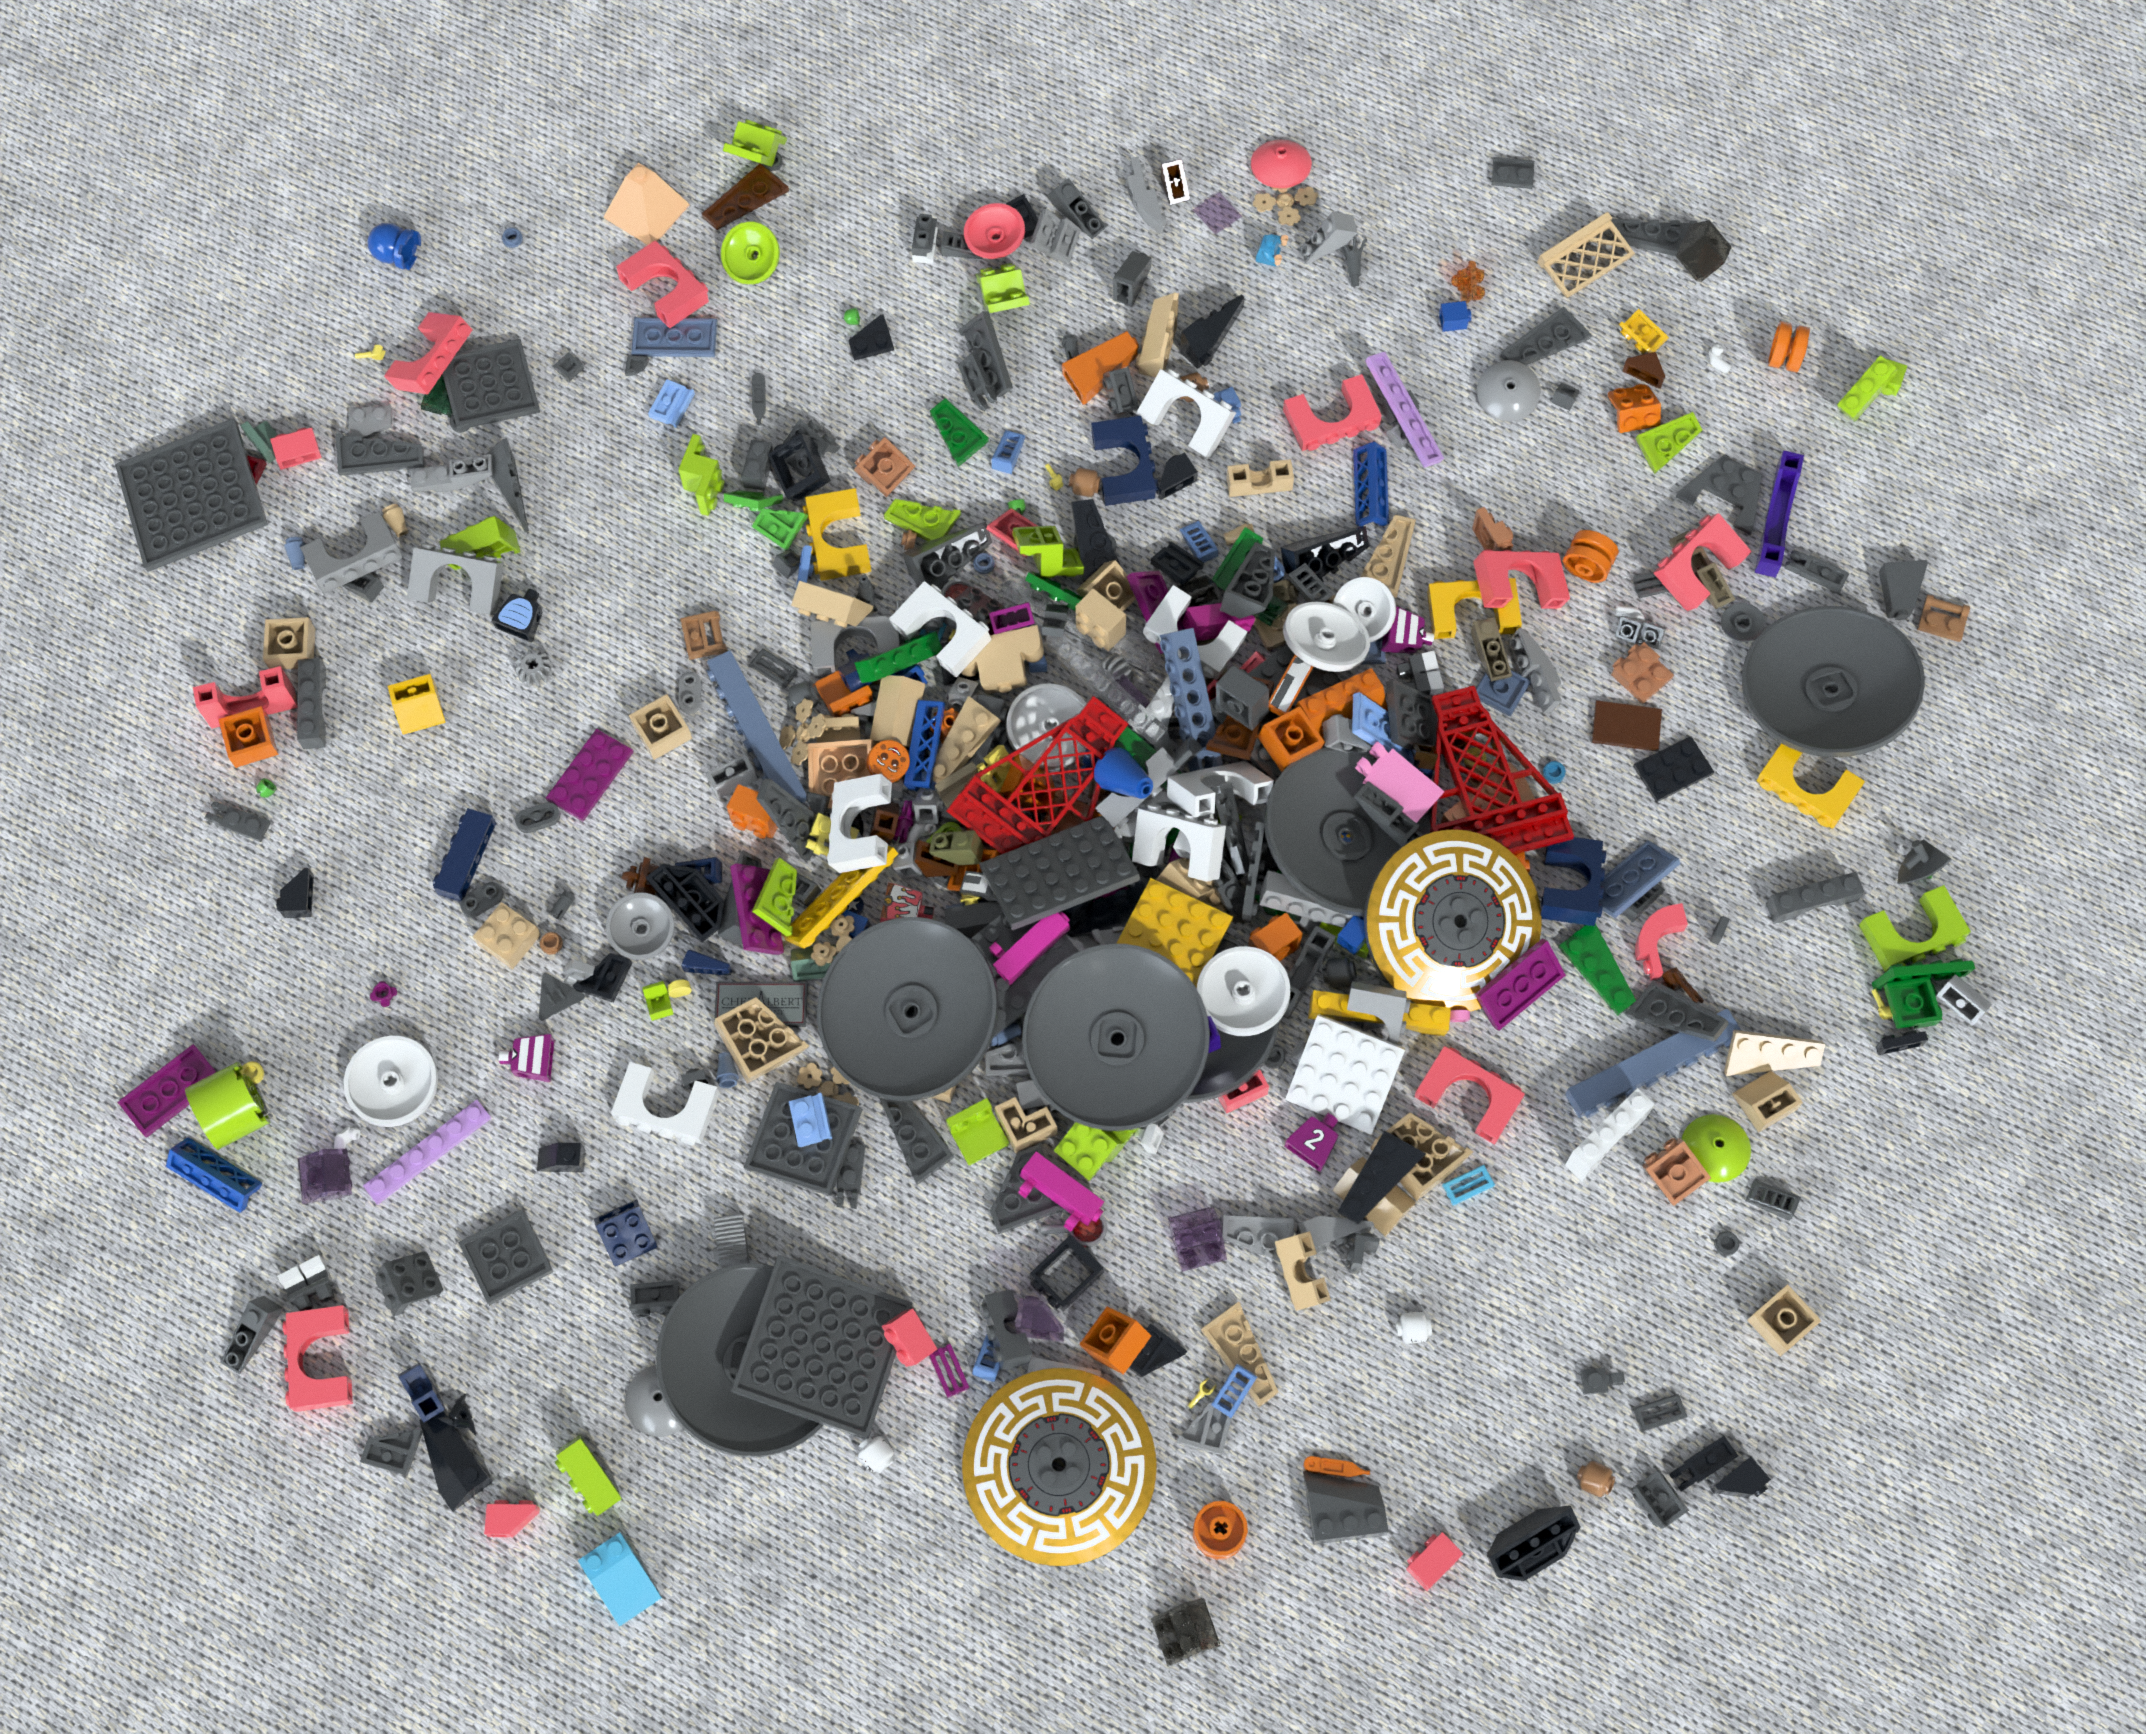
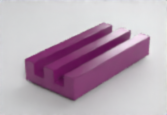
(941, 1351)

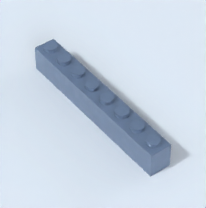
(753, 724)
(1645, 1069)

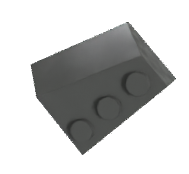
(1343, 1509)

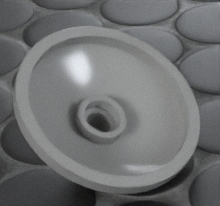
(1508, 403)
(638, 911)
(643, 1411)

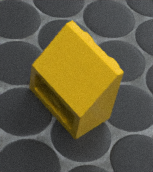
(416, 704)

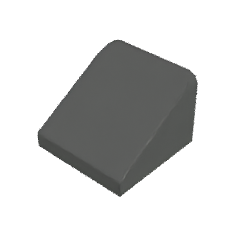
(1565, 396)
(787, 563)

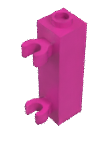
(1030, 947)
(1061, 1189)

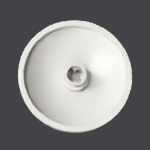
(1326, 636)
(1039, 711)
(1244, 990)
(390, 1081)

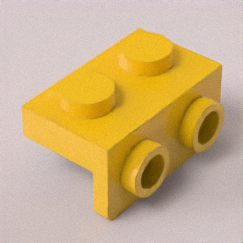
(1643, 332)

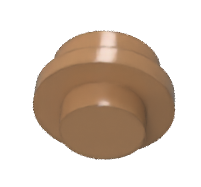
(908, 539)
(551, 943)

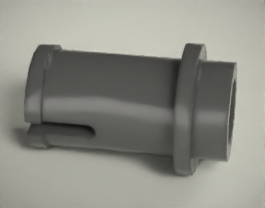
(1069, 342)
(562, 905)

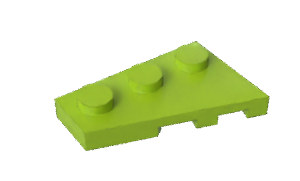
(1667, 440)
(924, 520)
(776, 897)

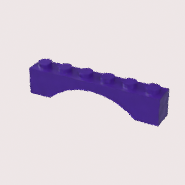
(1778, 514)

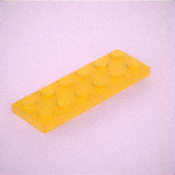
(833, 902)

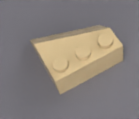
(1159, 335)
(757, 1039)
(1441, 1157)

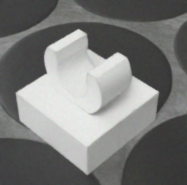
(1150, 1138)

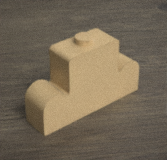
(1003, 659)

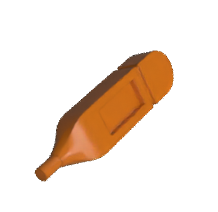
(1333, 1467)

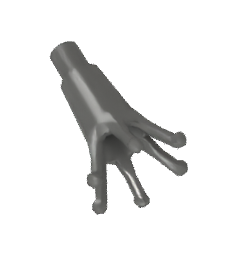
(1354, 261)
(866, 591)

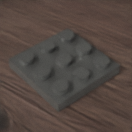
(1410, 716)
(505, 1257)

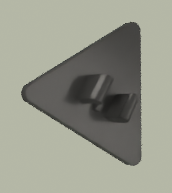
(556, 996)

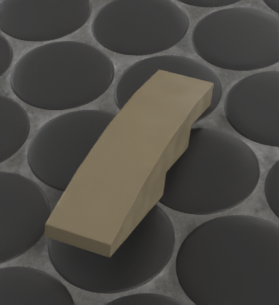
(1707, 574)

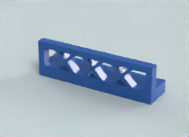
(1376, 483)
(919, 743)
(208, 1175)

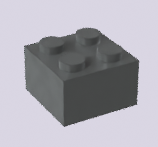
(1242, 697)

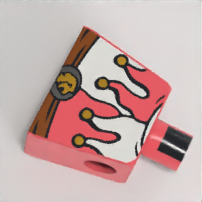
(904, 902)

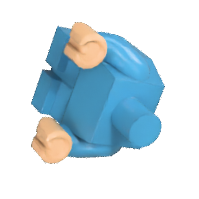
(1269, 249)

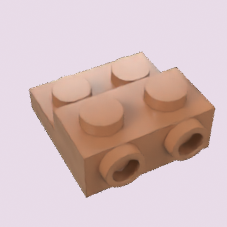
(883, 466)
(1491, 534)
(1641, 672)
(1675, 1170)

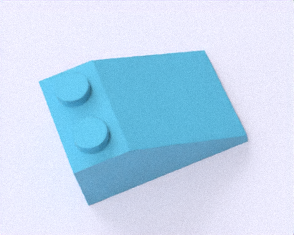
(619, 1578)

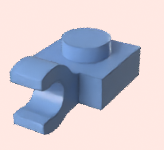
(1230, 396)

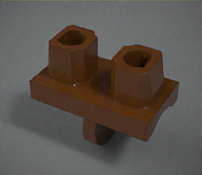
(632, 877)

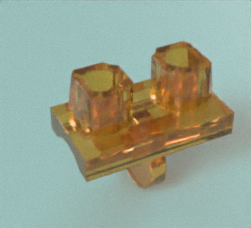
(1466, 281)

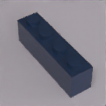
(464, 854)

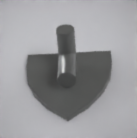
(1921, 862)

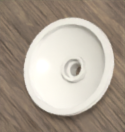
(1365, 593)

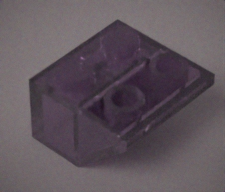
(1197, 1238)

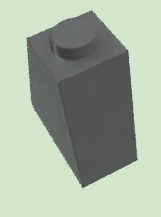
(1131, 278)
(1901, 586)

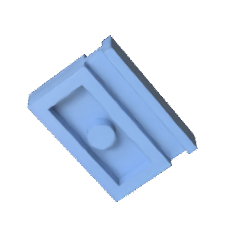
(671, 403)
(810, 1120)

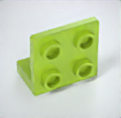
(977, 1132)

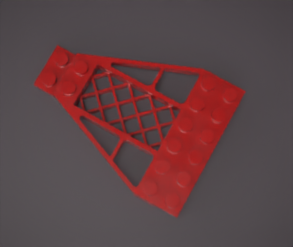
(1005, 825)
(1515, 826)

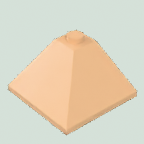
(645, 205)
(836, 763)

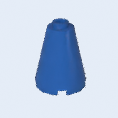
(1122, 774)

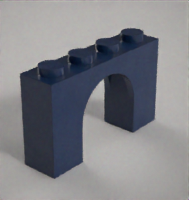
(1127, 434)
(1576, 905)

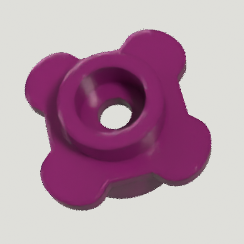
(377, 992)

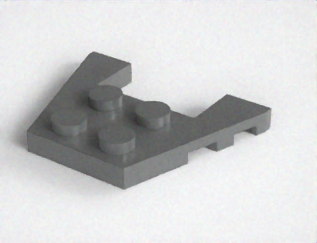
(1731, 483)

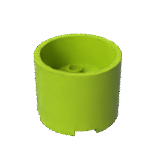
(227, 1106)

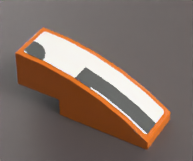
(1289, 686)

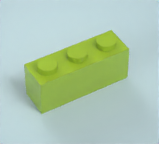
(1867, 388)

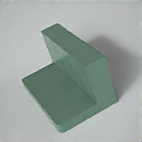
(260, 438)
(805, 967)

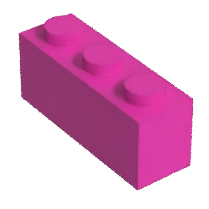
(1210, 621)

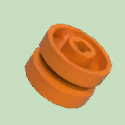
(1792, 347)
(1590, 556)
(1221, 1515)

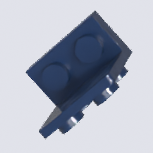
(625, 1233)

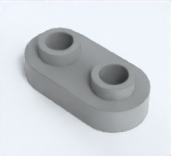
(690, 691)

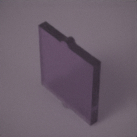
(1217, 213)

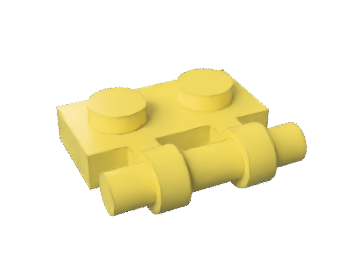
(999, 772)
(820, 830)

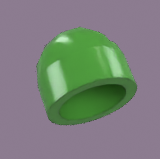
(851, 316)
(1017, 504)
(265, 788)

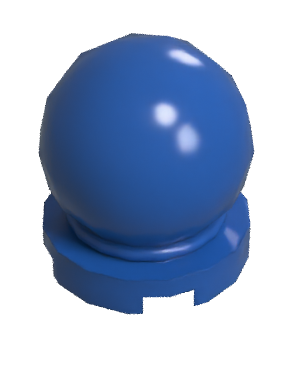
(394, 245)

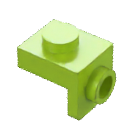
(657, 1000)

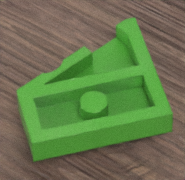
(753, 500)
(780, 525)

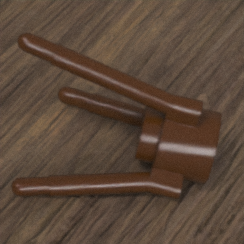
(1675, 980)

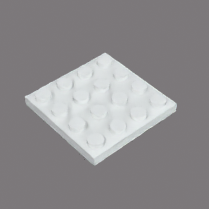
(1345, 1073)

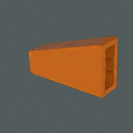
(1086, 370)

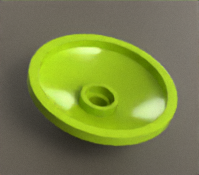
(739, 251)
(1720, 1162)

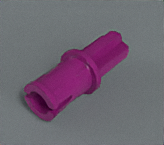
(904, 822)

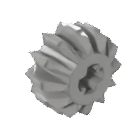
(1116, 666)
(536, 674)

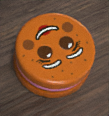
(888, 759)

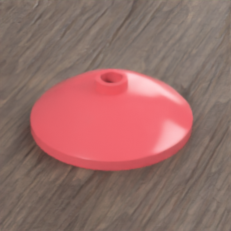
(1281, 163)
(994, 222)

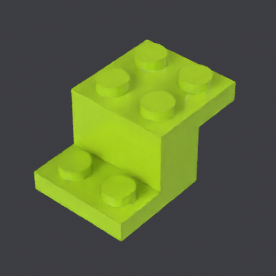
(755, 142)
(1002, 288)
(701, 475)
(1048, 551)
(1090, 1148)

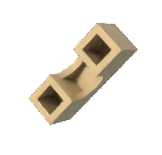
(1275, 478)
(1293, 1255)

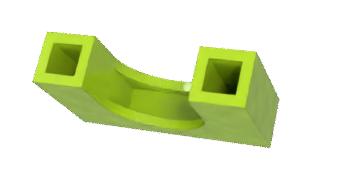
(1947, 930)

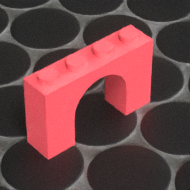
(657, 262)
(421, 375)
(1313, 432)
(1542, 568)
(1676, 570)
(276, 696)
(1452, 1067)
(302, 1330)

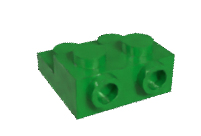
(1913, 1003)

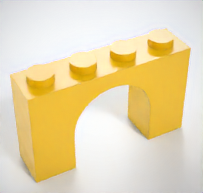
(834, 561)
(1444, 597)
(1824, 807)

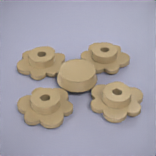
(1285, 202)
(803, 733)
(837, 930)
(827, 1088)

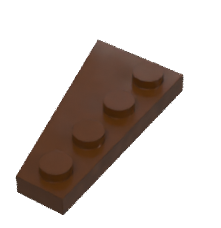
(745, 196)
(1235, 738)

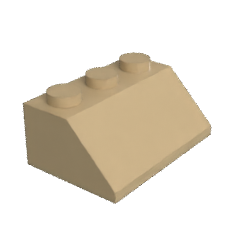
(829, 605)

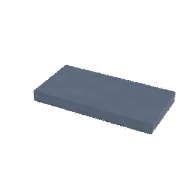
(686, 339)
(1635, 877)

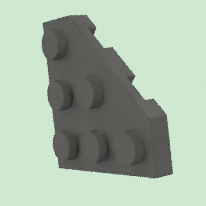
(1014, 1210)

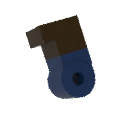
(1425, 758)

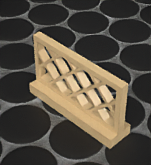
(1580, 239)

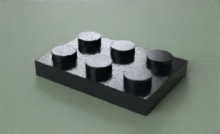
(1673, 769)

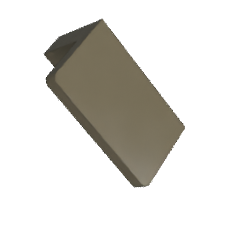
(953, 784)

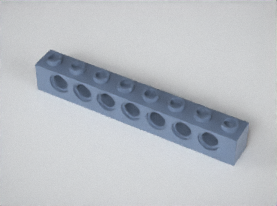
(1196, 687)

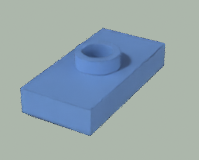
(805, 567)

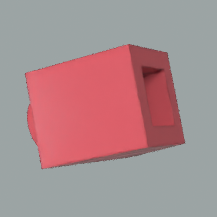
(508, 1519)

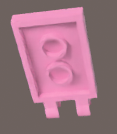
(1400, 781)

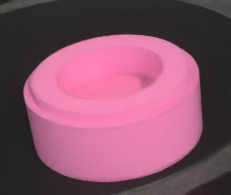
(1459, 1016)

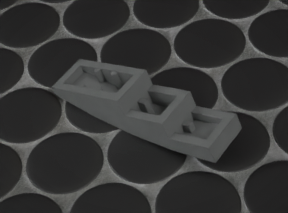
(1387, 814)

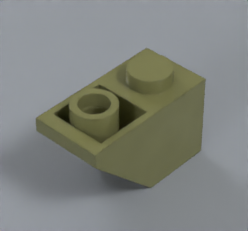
(957, 847)

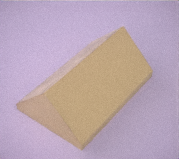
(896, 709)
(1390, 1208)

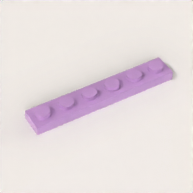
(1404, 409)
(427, 1152)

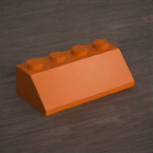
(1339, 698)

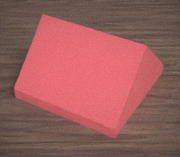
(1003, 527)

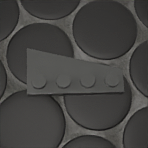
(1652, 235)
(984, 342)
(1229, 816)
(1673, 1011)

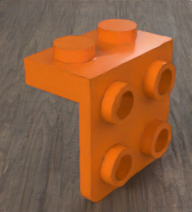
(1635, 408)
(839, 698)

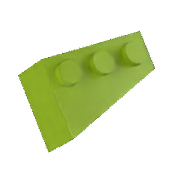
(486, 538)
(587, 1476)

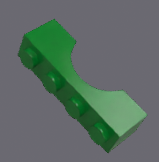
(898, 658)

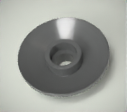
(1743, 614)

